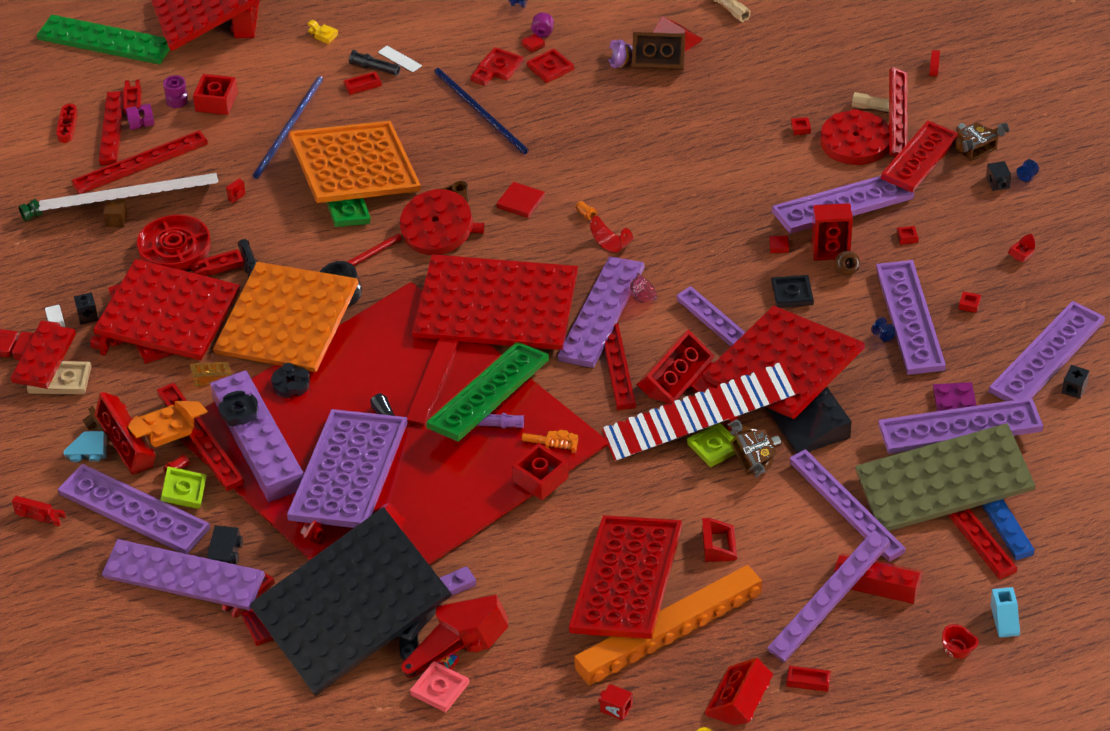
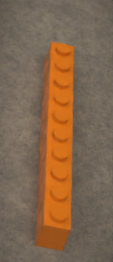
(671, 624)

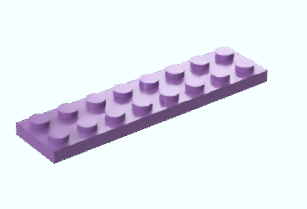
(862, 196)
(600, 312)
(910, 317)
(1047, 353)
(924, 429)
(134, 509)
(183, 574)

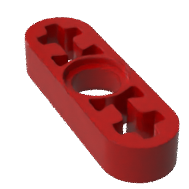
(69, 128)

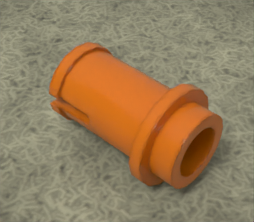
(585, 210)

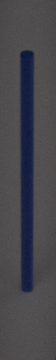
(481, 111)
(287, 127)

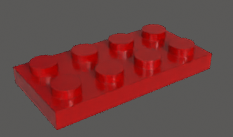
(43, 355)

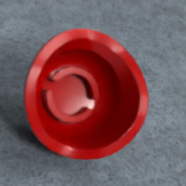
(958, 641)

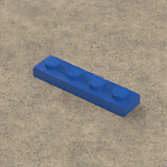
(1009, 529)

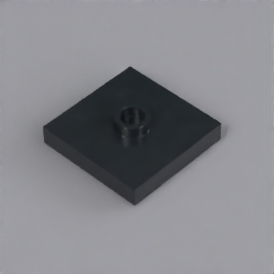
(792, 291)

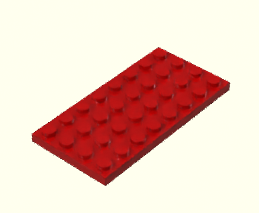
(626, 577)

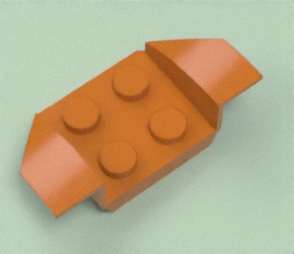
(167, 423)

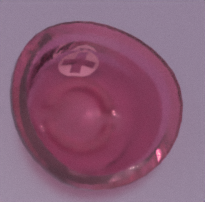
(642, 289)

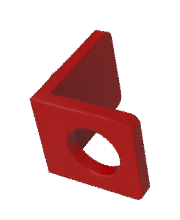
(314, 531)

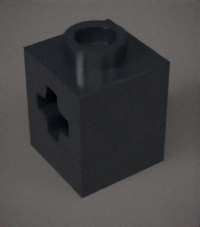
(998, 176)
(84, 304)
(1076, 377)

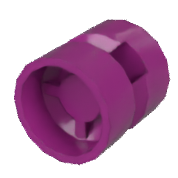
(175, 91)
(134, 119)

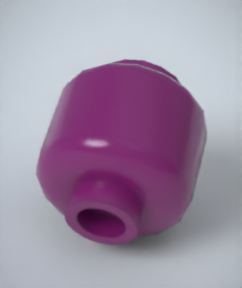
(542, 24)

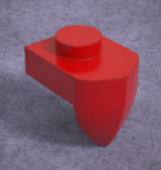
(1023, 249)

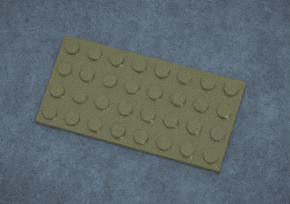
(945, 477)

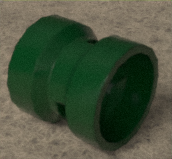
(30, 210)

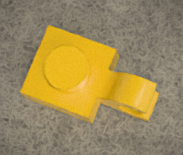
(323, 33)

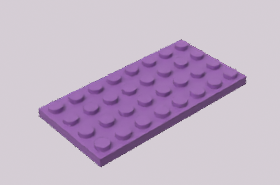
(347, 468)

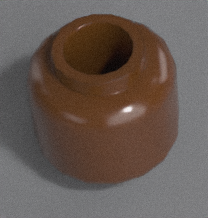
(842, 259)

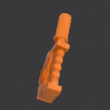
(559, 439)

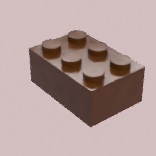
(658, 51)

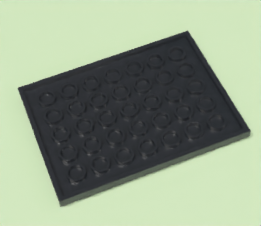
(350, 600)

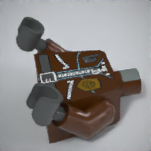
(978, 140)
(753, 448)

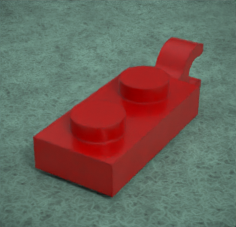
(37, 510)

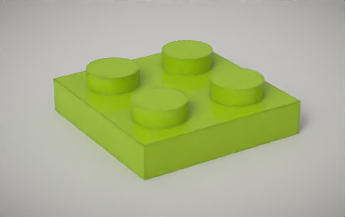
(712, 444)
(183, 487)

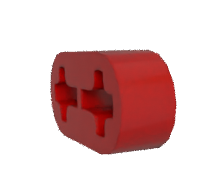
(934, 64)

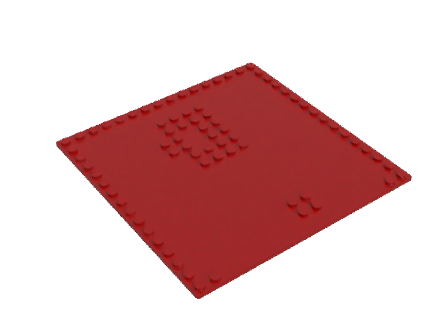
(434, 482)

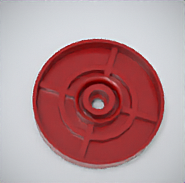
(855, 137)
(439, 237)
(174, 241)

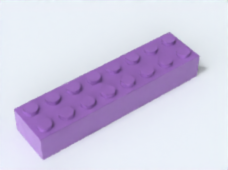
(261, 442)

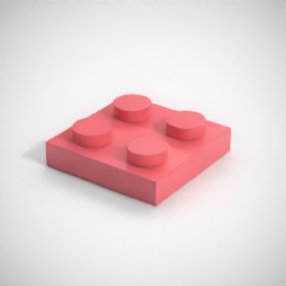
(439, 686)

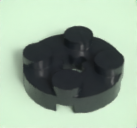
(290, 372)
(234, 416)

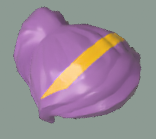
(621, 53)

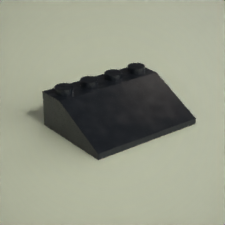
(817, 425)

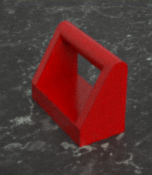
(713, 553)

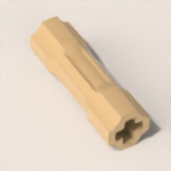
(737, 9)
(865, 101)

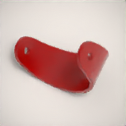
(608, 239)

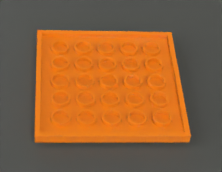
(354, 161)
(286, 316)

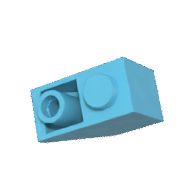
(88, 445)
(1005, 612)

